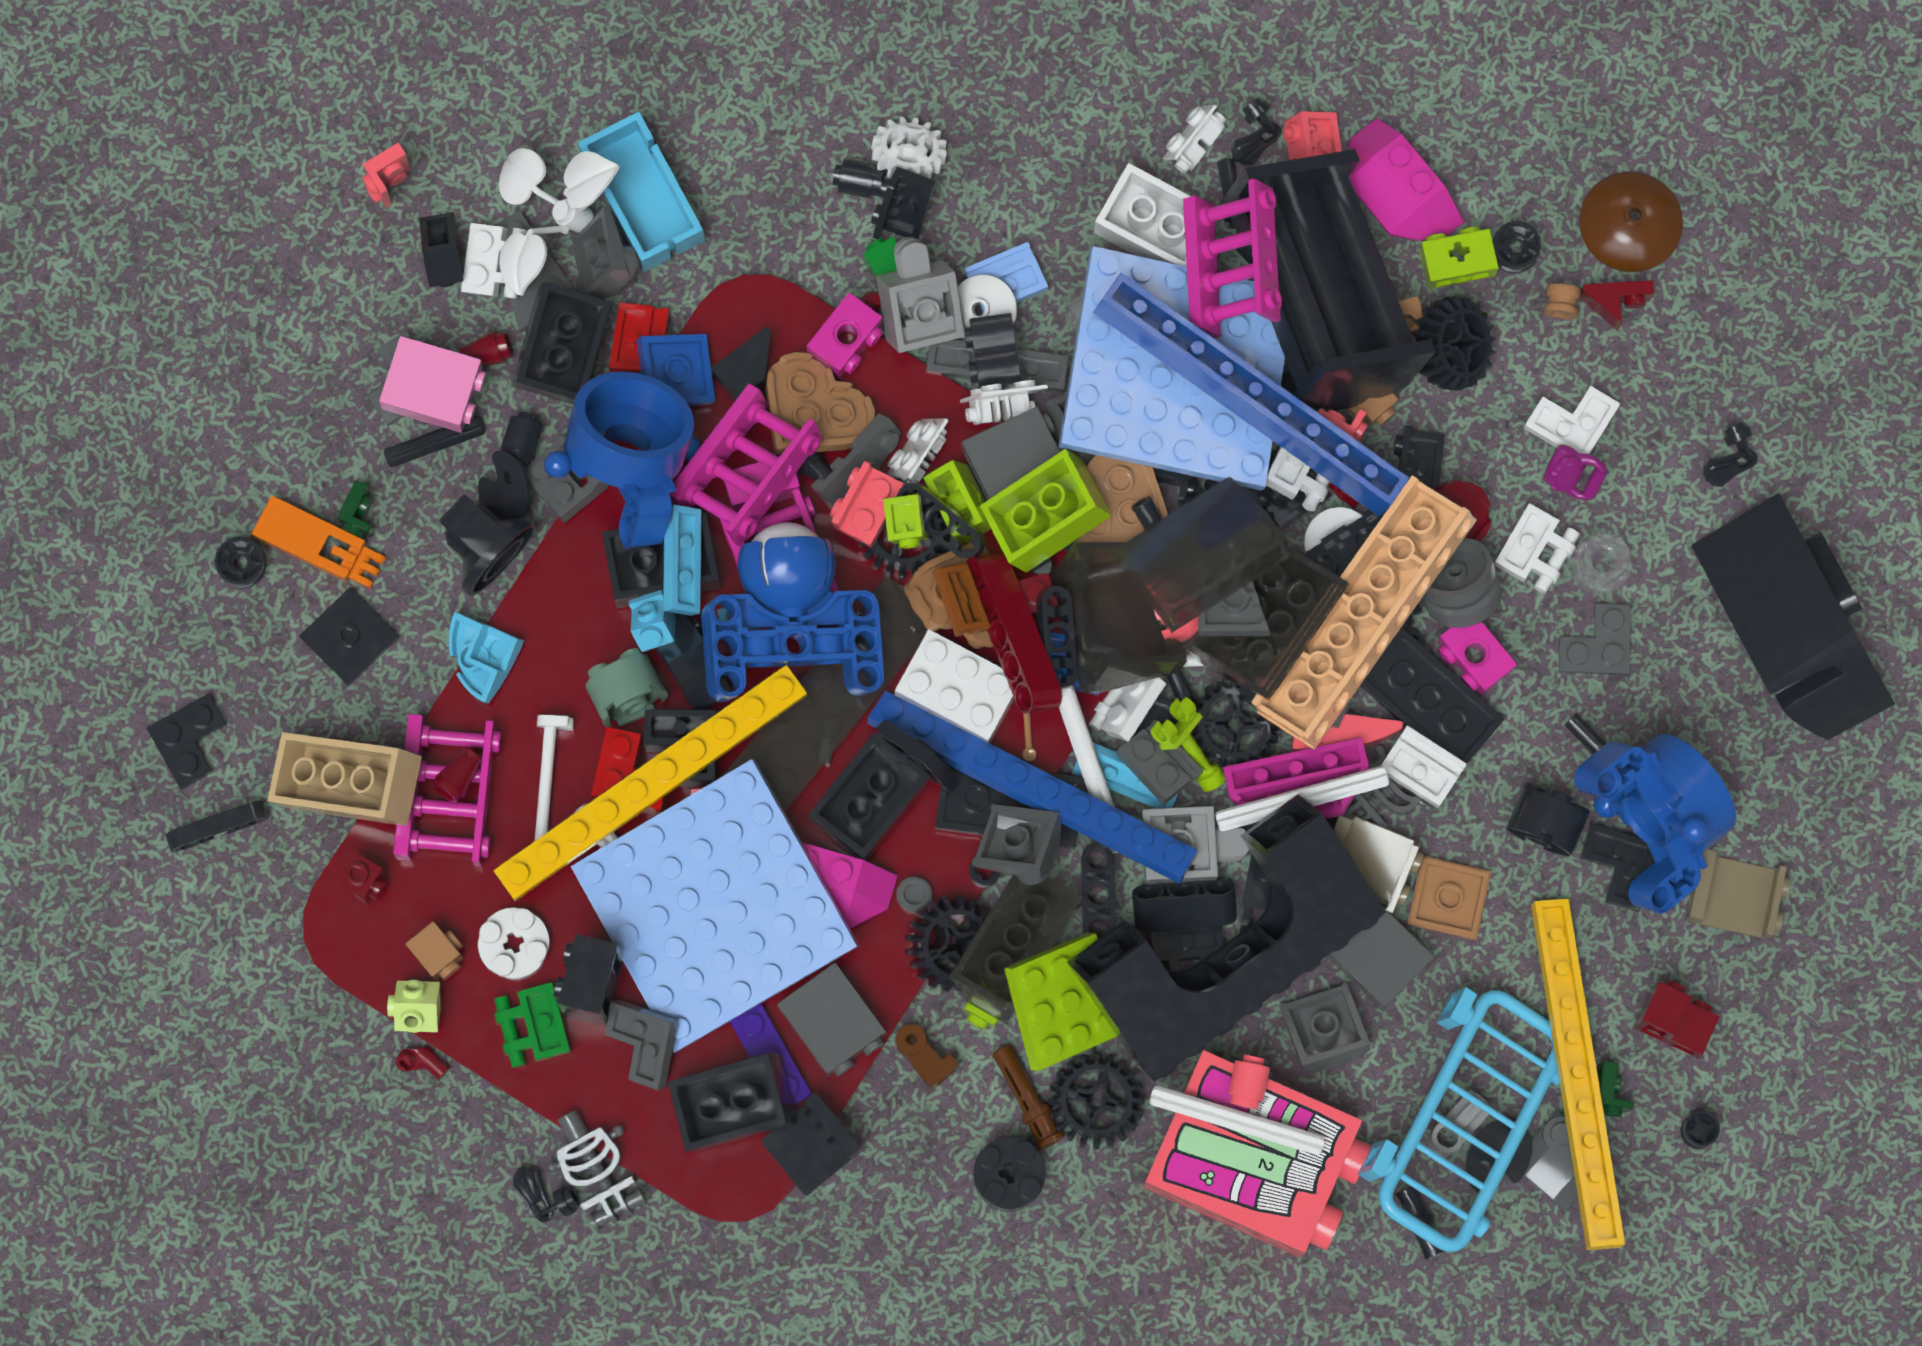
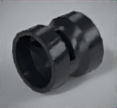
(1706, 1128)

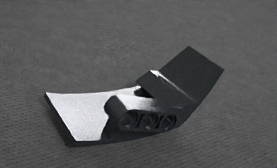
(1793, 619)

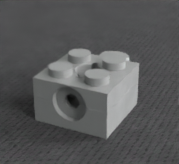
(919, 299)
(1197, 829)

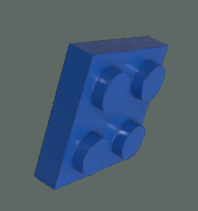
(680, 363)

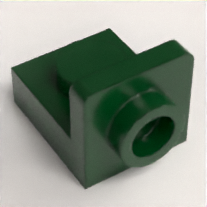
(356, 504)
(1609, 1085)

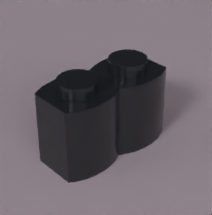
(993, 350)

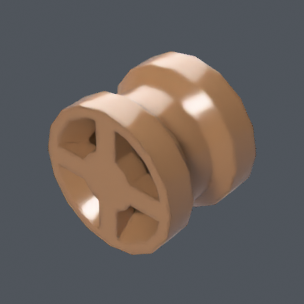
(1562, 301)

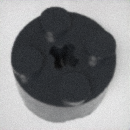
(1548, 819)
(1022, 1158)

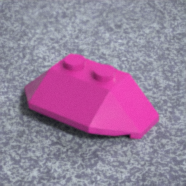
(1400, 185)
(1296, 770)
(854, 884)

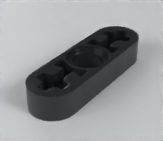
(966, 529)
(1044, 627)
(205, 829)

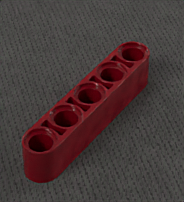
(1015, 635)

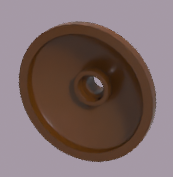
(1625, 242)

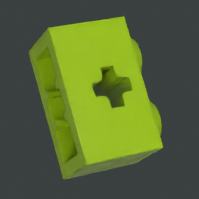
(1444, 270)
(960, 491)

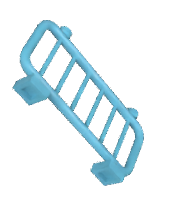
(1380, 1159)

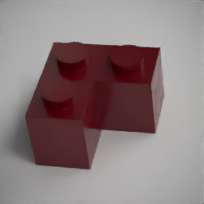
(1676, 1021)

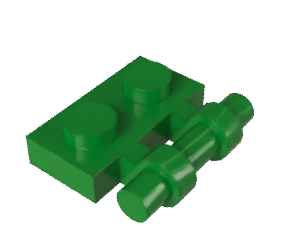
(543, 1024)

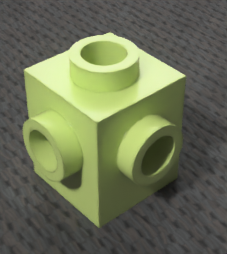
(415, 1006)

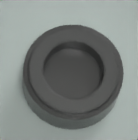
(913, 894)

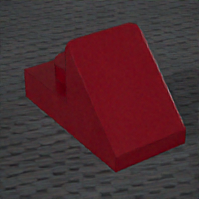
(1606, 298)

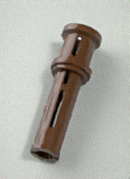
(1035, 1112)

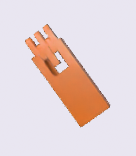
(305, 536)

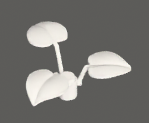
(586, 179)

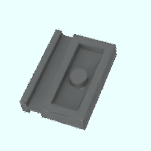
(1160, 770)

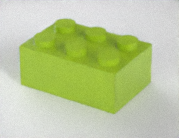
(1045, 510)

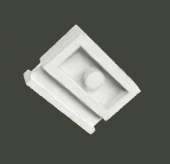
(1423, 766)

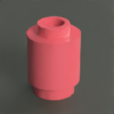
(1248, 1082)

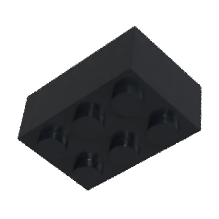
(560, 342)
(641, 569)
(869, 797)
(589, 979)
(732, 1102)

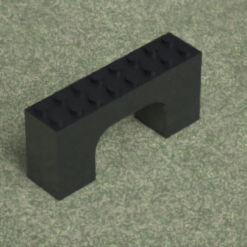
(1312, 911)

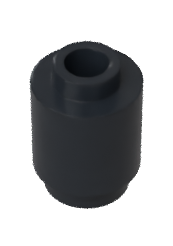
(858, 178)
(522, 436)

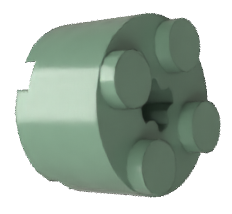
(625, 688)

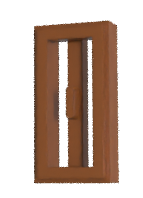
(956, 599)

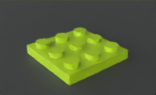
(1054, 1007)

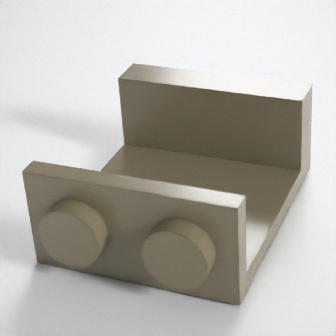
(1380, 856)
(1738, 897)

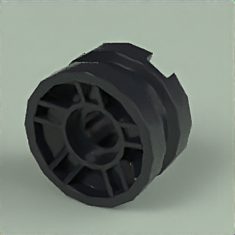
(1530, 247)
(230, 553)

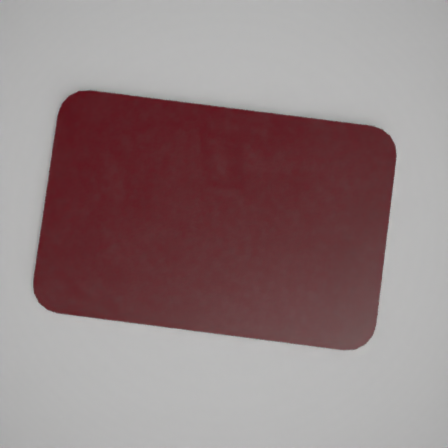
(568, 626)

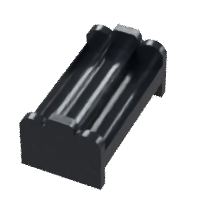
(1338, 304)

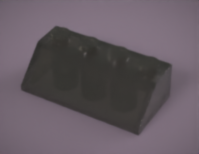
(1018, 927)

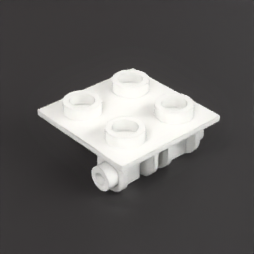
(991, 399)
(923, 437)

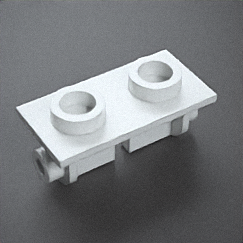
(1185, 146)

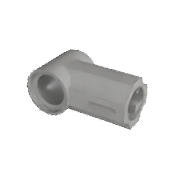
(1463, 1115)

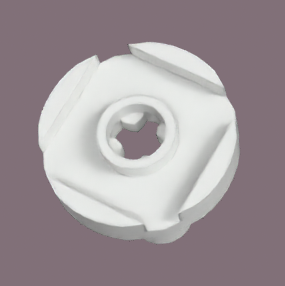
(506, 962)

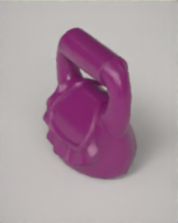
(1566, 468)

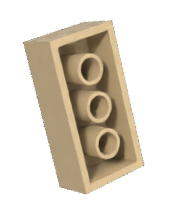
(344, 778)

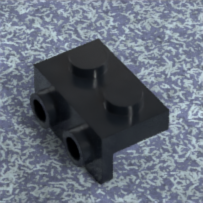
(903, 204)
(1420, 455)

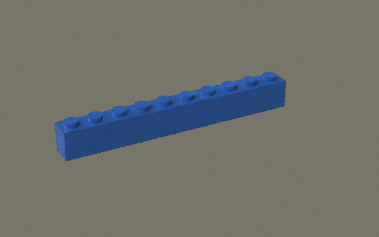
(1250, 395)

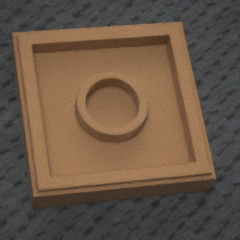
(1449, 898)

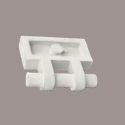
(482, 265)
(1289, 476)
(1526, 544)
(1126, 708)

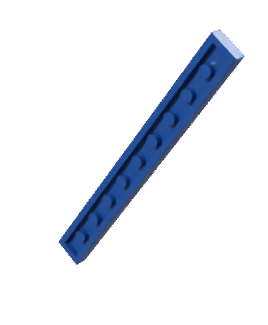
(1038, 789)

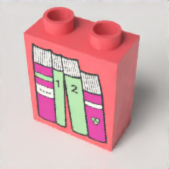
(1254, 1182)

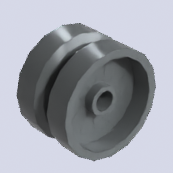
(1465, 587)

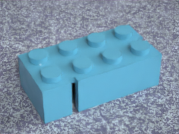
(644, 193)

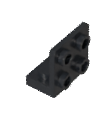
(813, 1146)

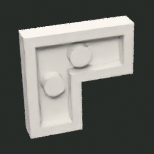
(1578, 429)

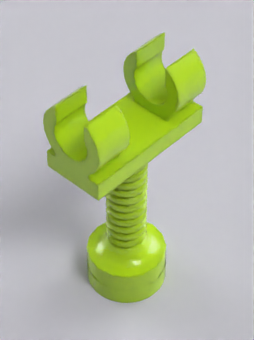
(1172, 736)

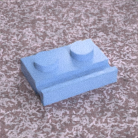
(1014, 267)

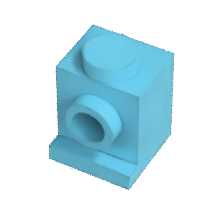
(649, 622)

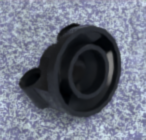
(484, 541)

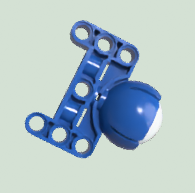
(786, 580)

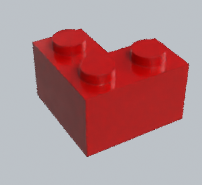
(618, 760)

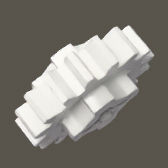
(909, 148)

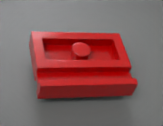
(632, 323)

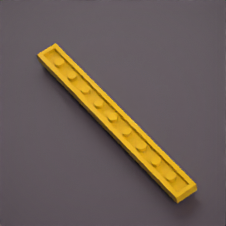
(650, 783)
(1577, 1075)

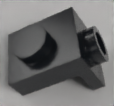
(1176, 479)

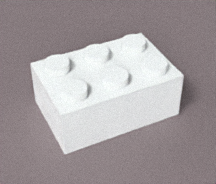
(1145, 217)
(956, 686)

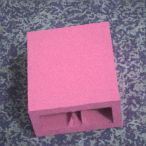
(432, 384)

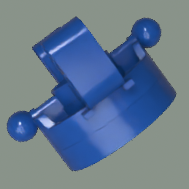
(642, 414)
(1669, 802)

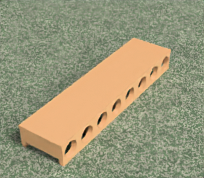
(1383, 590)

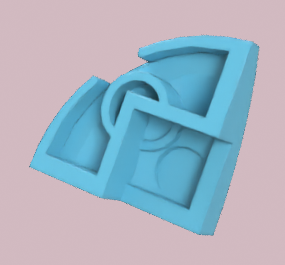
(482, 654)

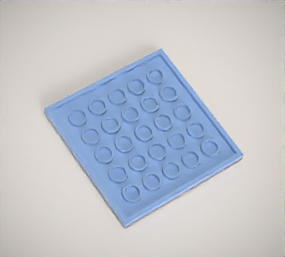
(1143, 411)
(715, 904)

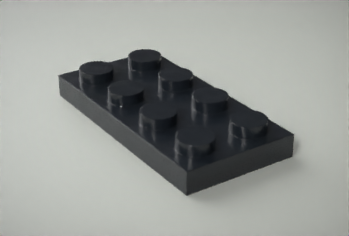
(1430, 698)
(970, 805)

